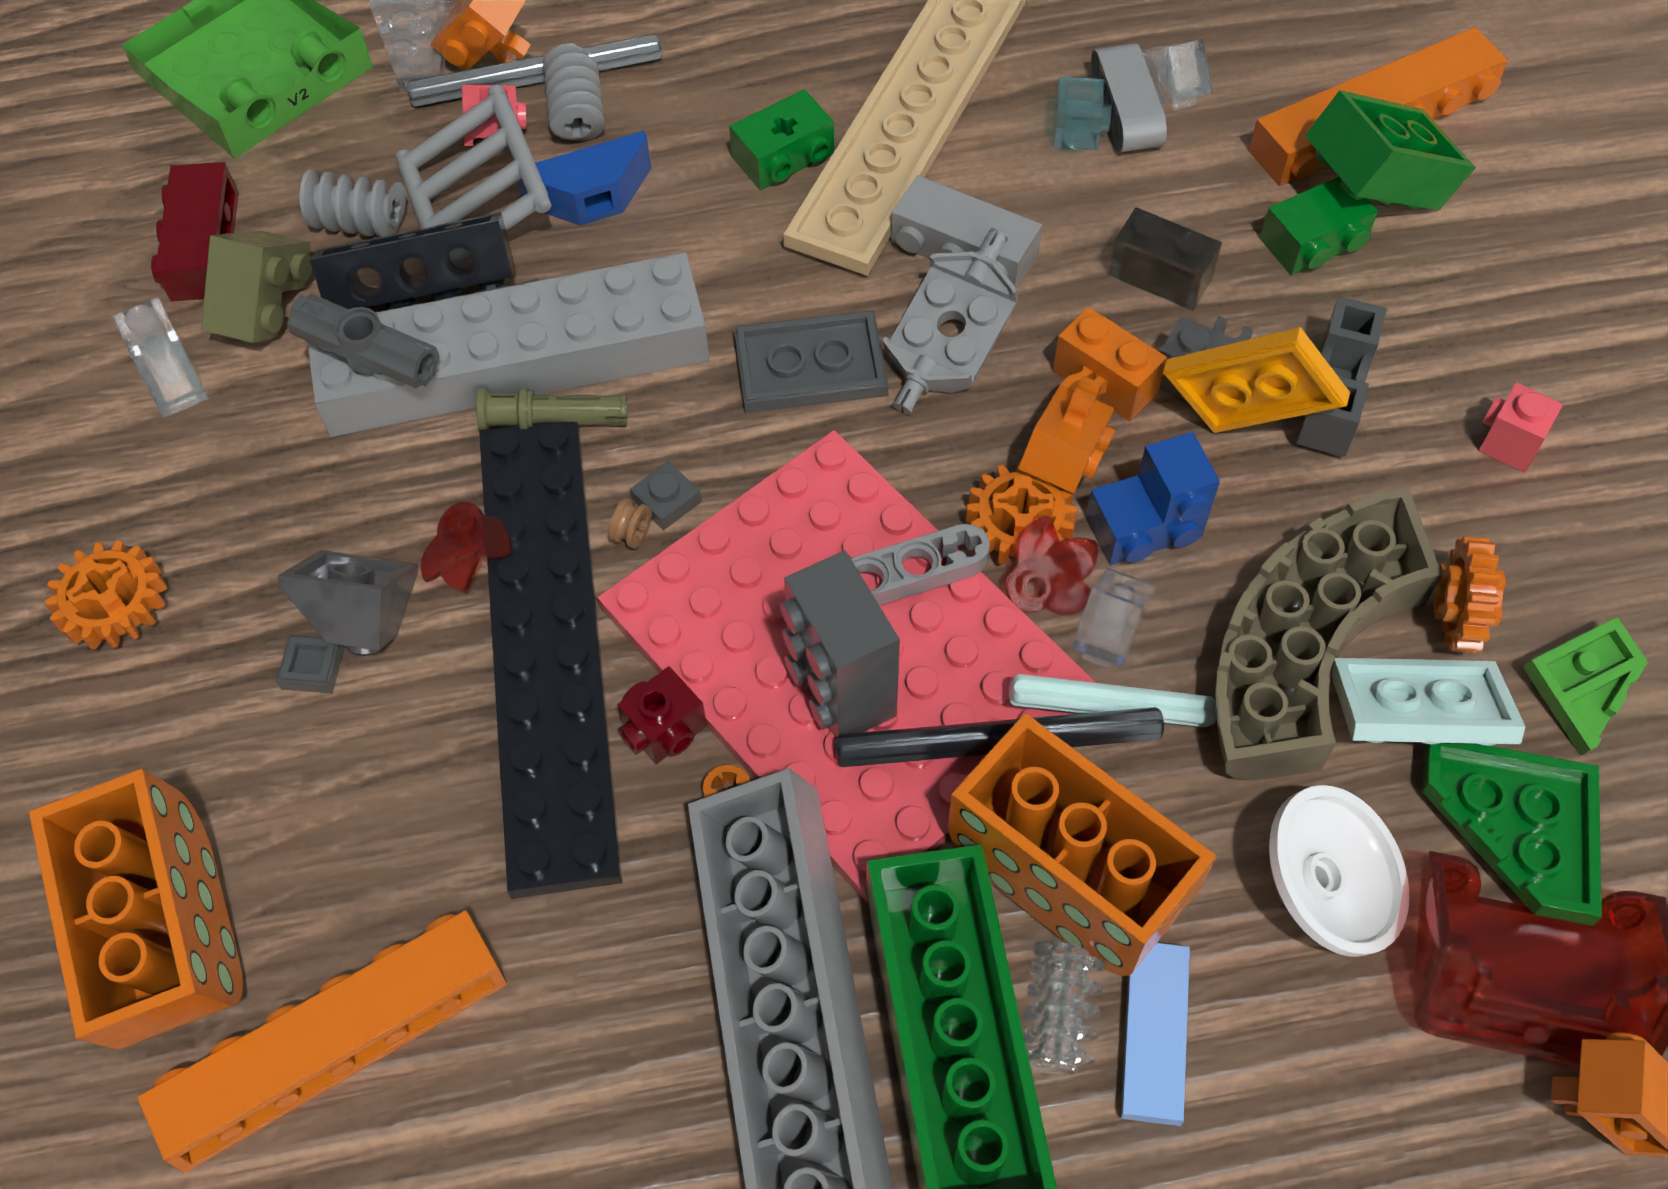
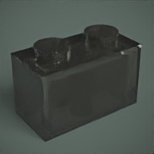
(1164, 258)

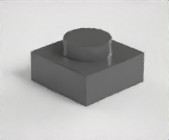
(667, 494)

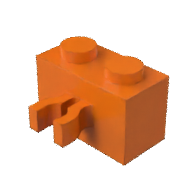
(476, 28)
(1113, 357)
(1070, 437)
(1620, 1093)

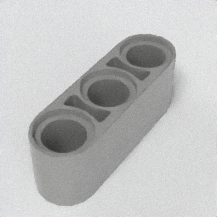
(1135, 106)

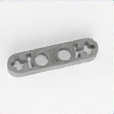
(901, 584)

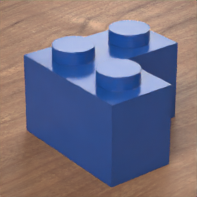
(1158, 506)

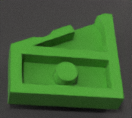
(1588, 680)

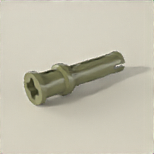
(527, 408)

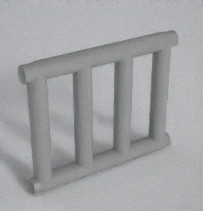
(508, 135)

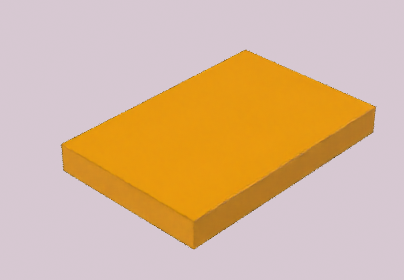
(1257, 381)

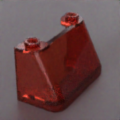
(1535, 981)

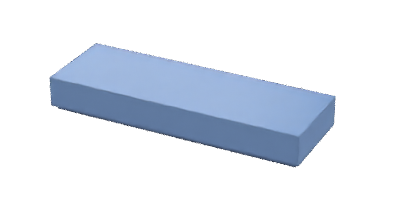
(1156, 1037)

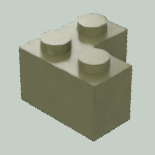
(248, 281)

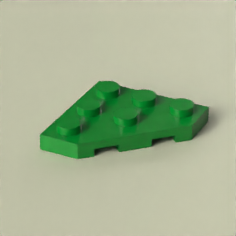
(1527, 820)

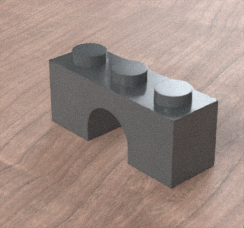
(1349, 350)

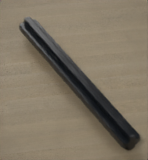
(981, 737)

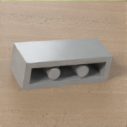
(948, 221)

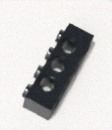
(482, 236)

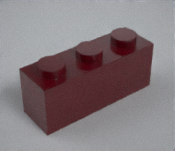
(196, 204)

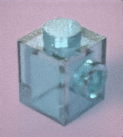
(1080, 113)

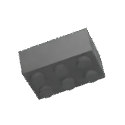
(840, 646)

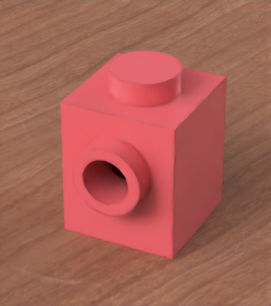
(1519, 426)

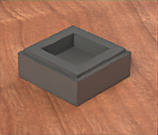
(309, 665)

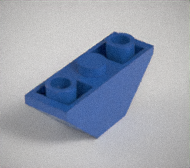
(595, 179)

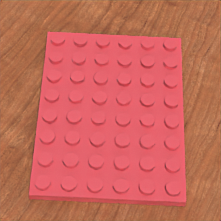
(718, 623)

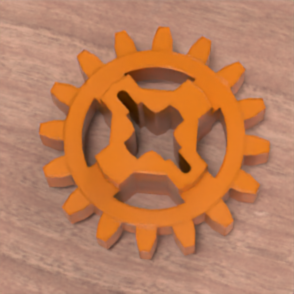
(1012, 502)
(1469, 594)
(105, 595)

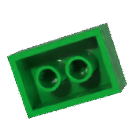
(1388, 152)

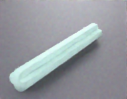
(1098, 697)

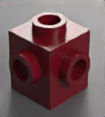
(661, 716)

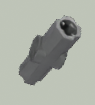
(363, 340)

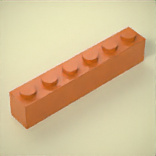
(1431, 79)
(319, 1042)

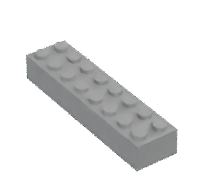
(525, 336)
(786, 990)

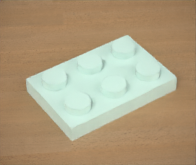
(1426, 701)

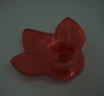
(459, 544)
(1057, 565)

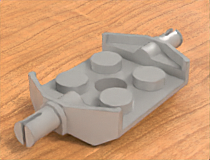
(958, 288)

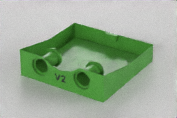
(248, 64)

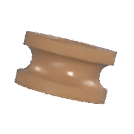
(630, 523)

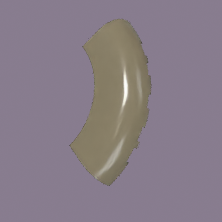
(1299, 619)

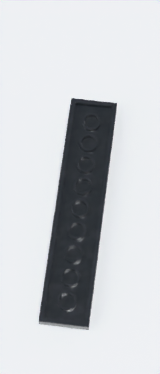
(548, 666)

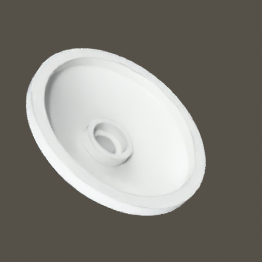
(1339, 871)

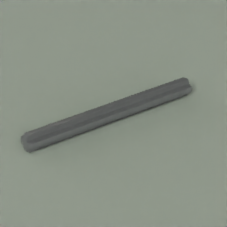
(529, 70)

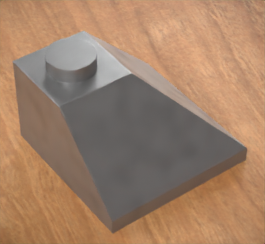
(351, 597)

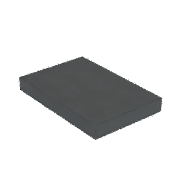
(810, 361)

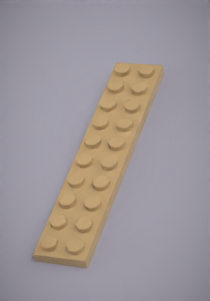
(899, 130)

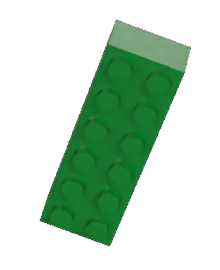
(956, 1023)

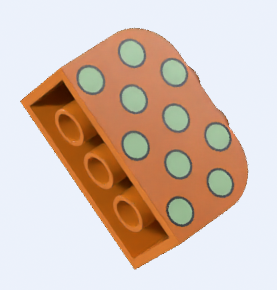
(1077, 846)
(135, 910)

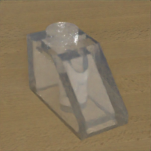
(1179, 72)
(160, 357)
(1112, 618)

